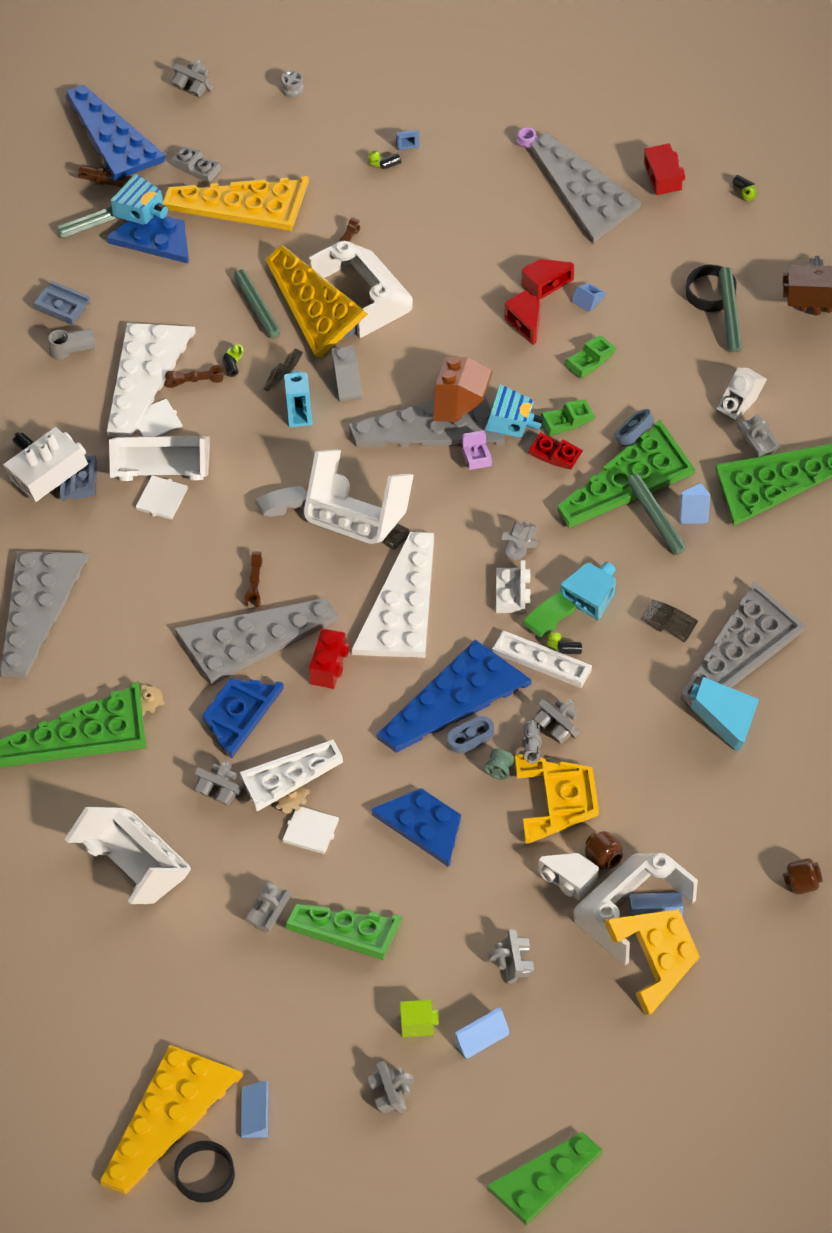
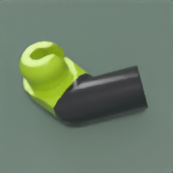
(381, 162)
(748, 188)
(231, 358)
(554, 642)

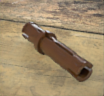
(101, 176)

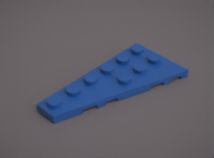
(114, 139)
(457, 692)

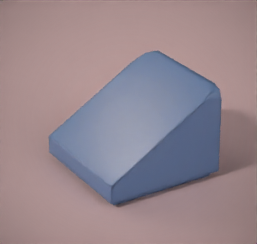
(407, 139)
(587, 296)

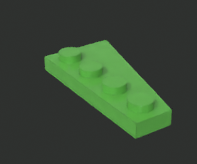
(352, 931)
(541, 1180)

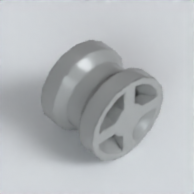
(292, 83)

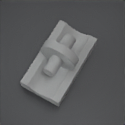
(193, 74)
(758, 435)
(521, 538)
(549, 713)
(227, 788)
(268, 907)
(509, 954)
(386, 1078)

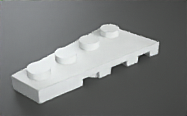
(282, 776)

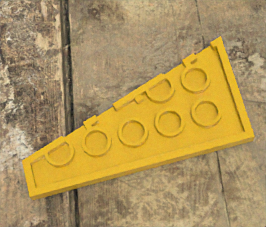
(243, 202)
(317, 305)
(170, 1107)

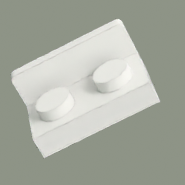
(511, 589)

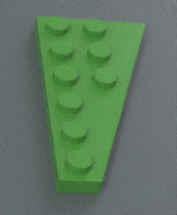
(653, 457)
(768, 480)
(87, 730)

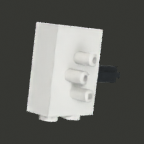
(45, 462)

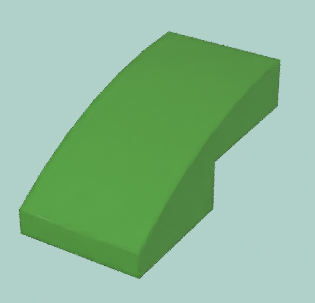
(591, 357)
(570, 417)
(548, 614)

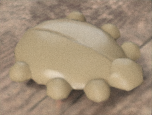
(151, 698)
(293, 800)

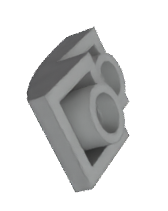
(194, 164)
(276, 502)

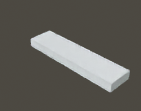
(542, 659)

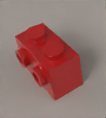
(663, 169)
(328, 658)

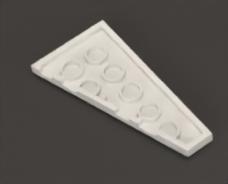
(144, 360)
(401, 612)

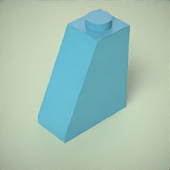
(724, 710)

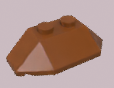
(459, 388)

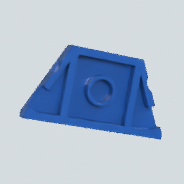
(158, 237)
(239, 710)
(423, 822)

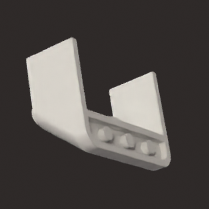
(387, 294)
(159, 456)
(332, 509)
(133, 848)
(605, 898)

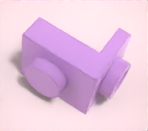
(476, 450)

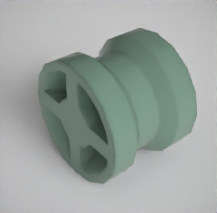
(499, 764)

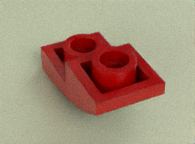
(555, 453)

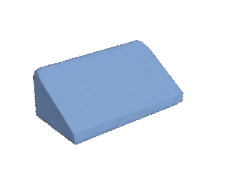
(694, 505)
(655, 902)
(481, 1033)
(255, 1110)

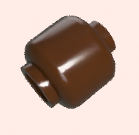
(603, 850)
(803, 876)

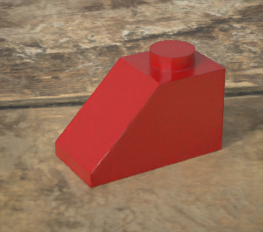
(546, 276)
(524, 314)

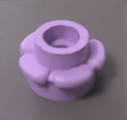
(526, 137)

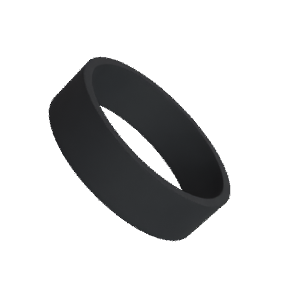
(709, 306)
(201, 1146)

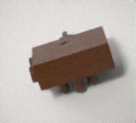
(809, 286)

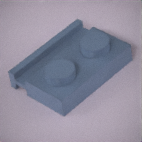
(61, 302)
(81, 483)

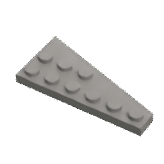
(588, 192)
(417, 426)
(37, 597)
(747, 640)
(239, 641)

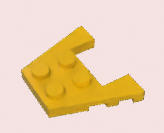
(568, 794)
(665, 946)

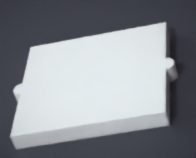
(159, 420)
(161, 497)
(311, 830)

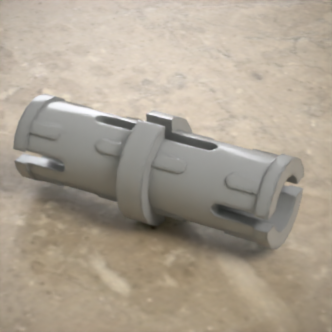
(532, 741)

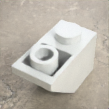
(741, 392)
(570, 872)

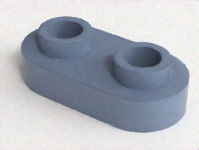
(634, 427)
(469, 734)

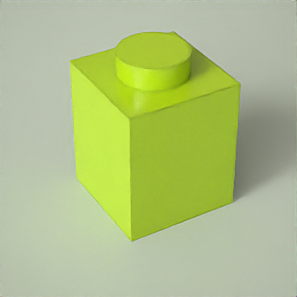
(418, 1018)

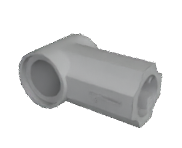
(64, 343)

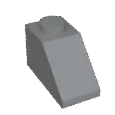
(346, 373)

